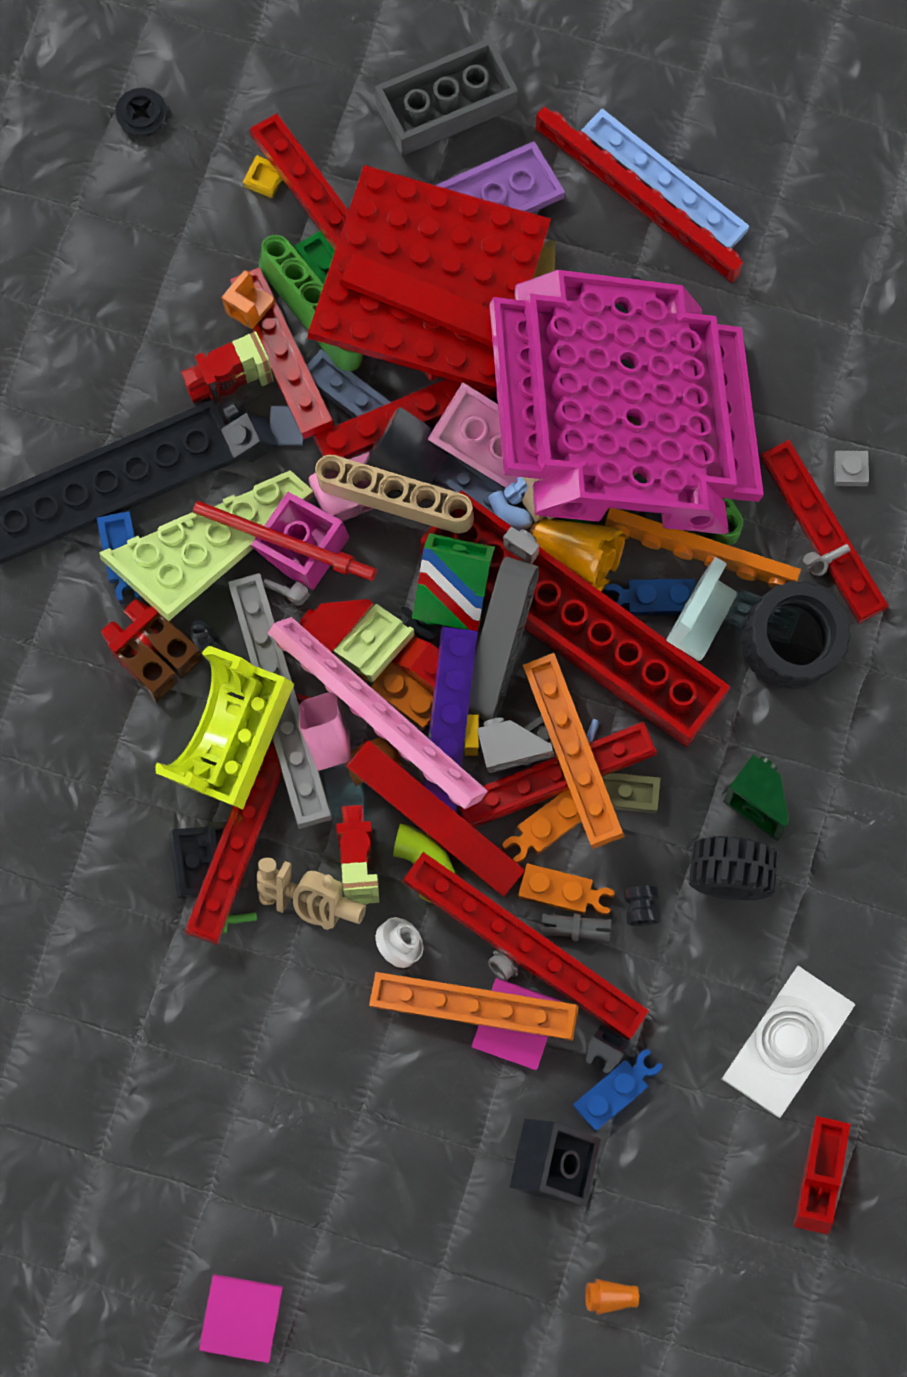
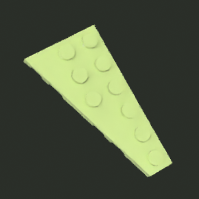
(193, 551)

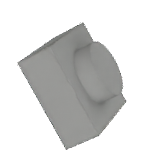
(851, 468)
(521, 544)

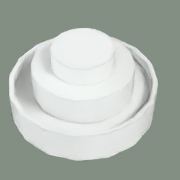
(399, 942)

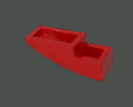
(822, 1175)

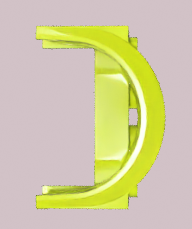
(231, 730)

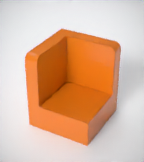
(246, 302)

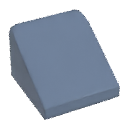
(284, 427)

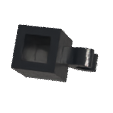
(247, 434)

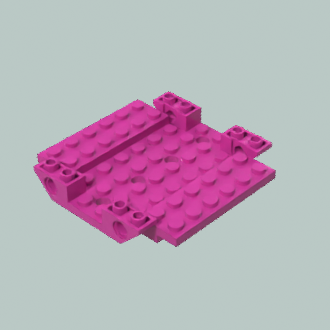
(570, 396)

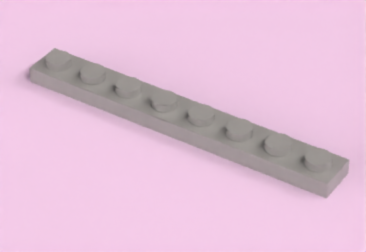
(292, 751)

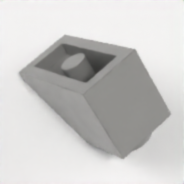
(510, 745)

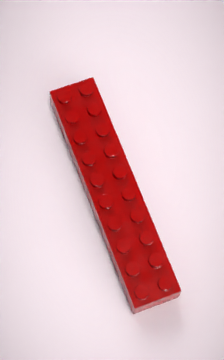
(604, 638)

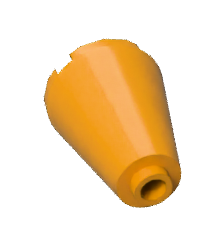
(581, 547)

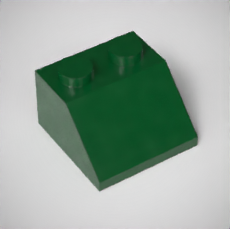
(760, 796)

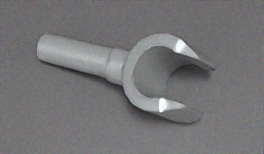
(823, 561)
(296, 595)

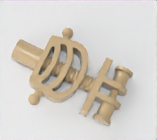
(315, 898)

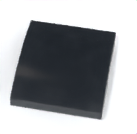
(406, 449)
(192, 855)

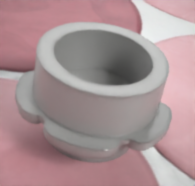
(503, 966)

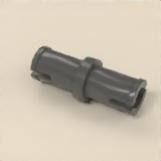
(576, 927)

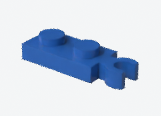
(114, 533)
(654, 595)
(615, 1092)

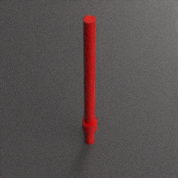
(341, 562)

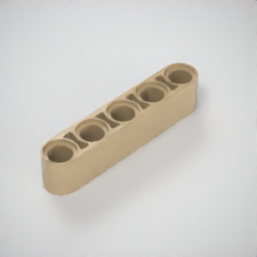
(383, 482)

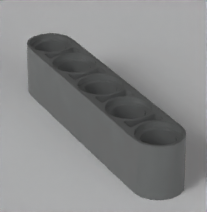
(501, 637)

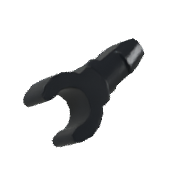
(419, 629)

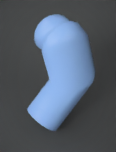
(514, 516)

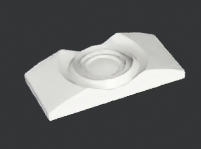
(788, 1042)

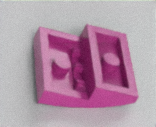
(512, 1045)
(241, 1318)

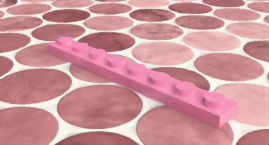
(376, 711)

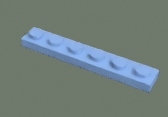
(663, 176)

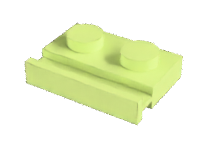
(374, 642)

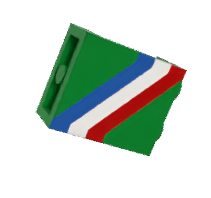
(452, 582)

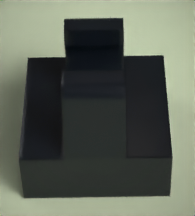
(608, 1046)

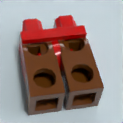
(142, 641)

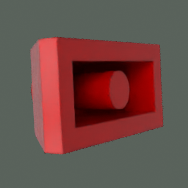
(335, 620)
(419, 661)

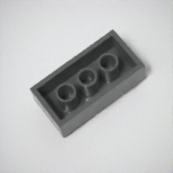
(446, 96)

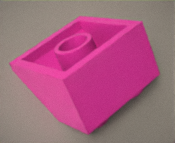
(308, 524)

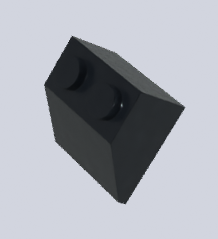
(555, 1162)

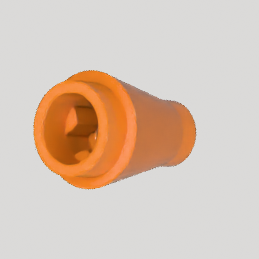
(610, 1296)

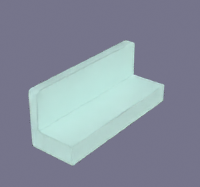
(703, 613)

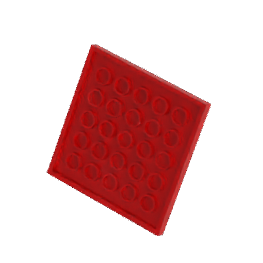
(438, 238)

